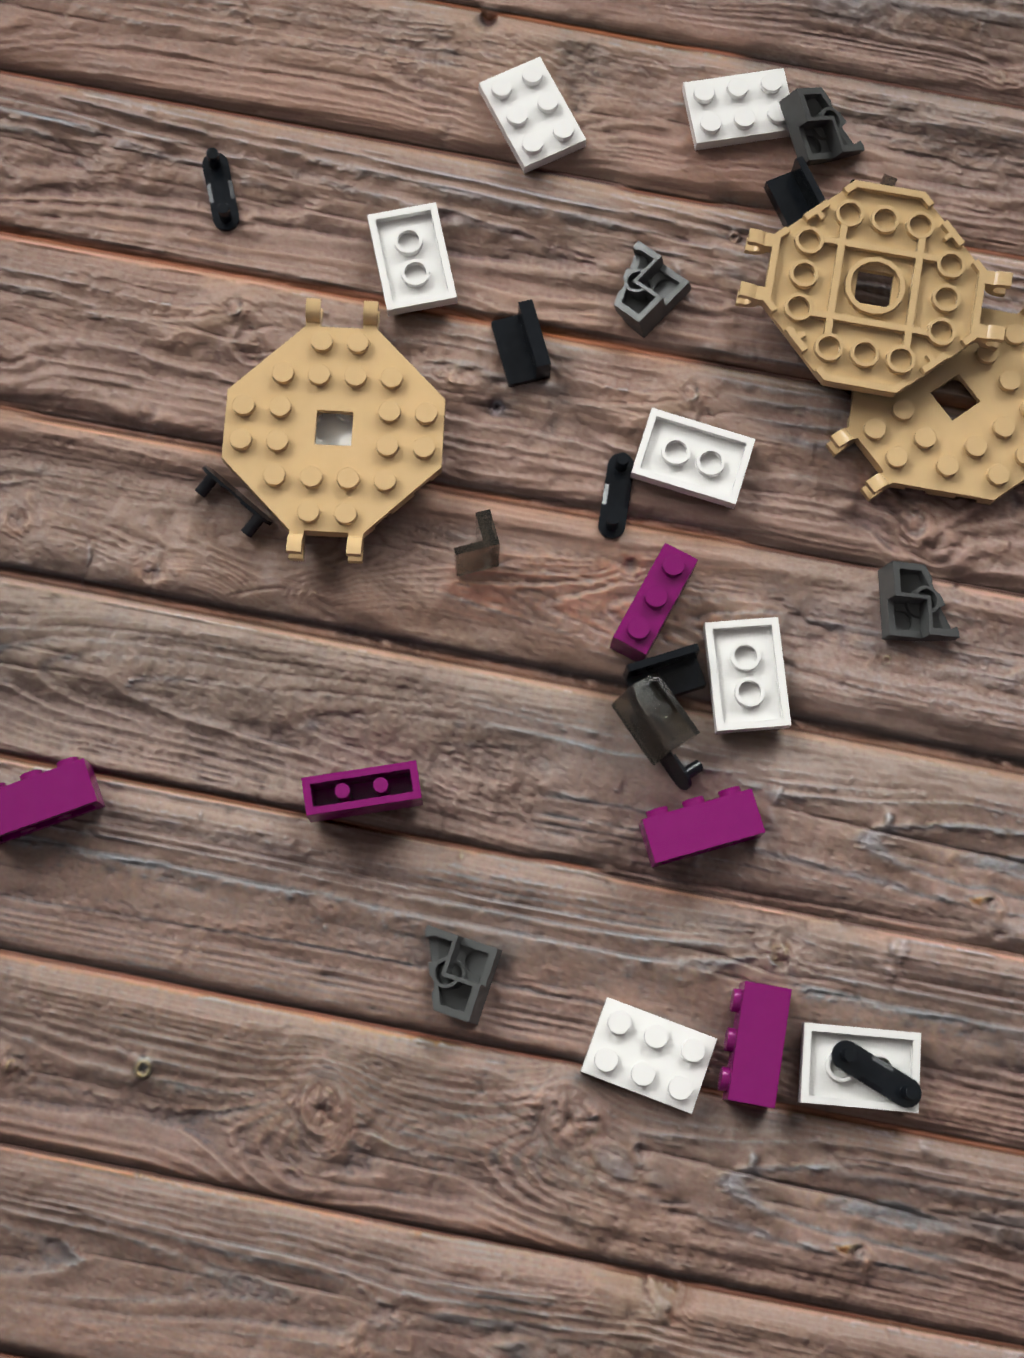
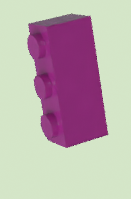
(653, 603)
(362, 791)
(48, 798)
(701, 826)
(755, 1044)

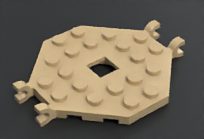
(884, 233)
(923, 449)
(334, 487)

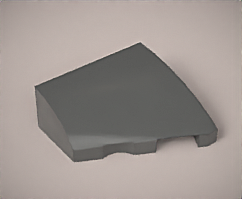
(817, 127)
(649, 290)
(911, 605)
(460, 974)

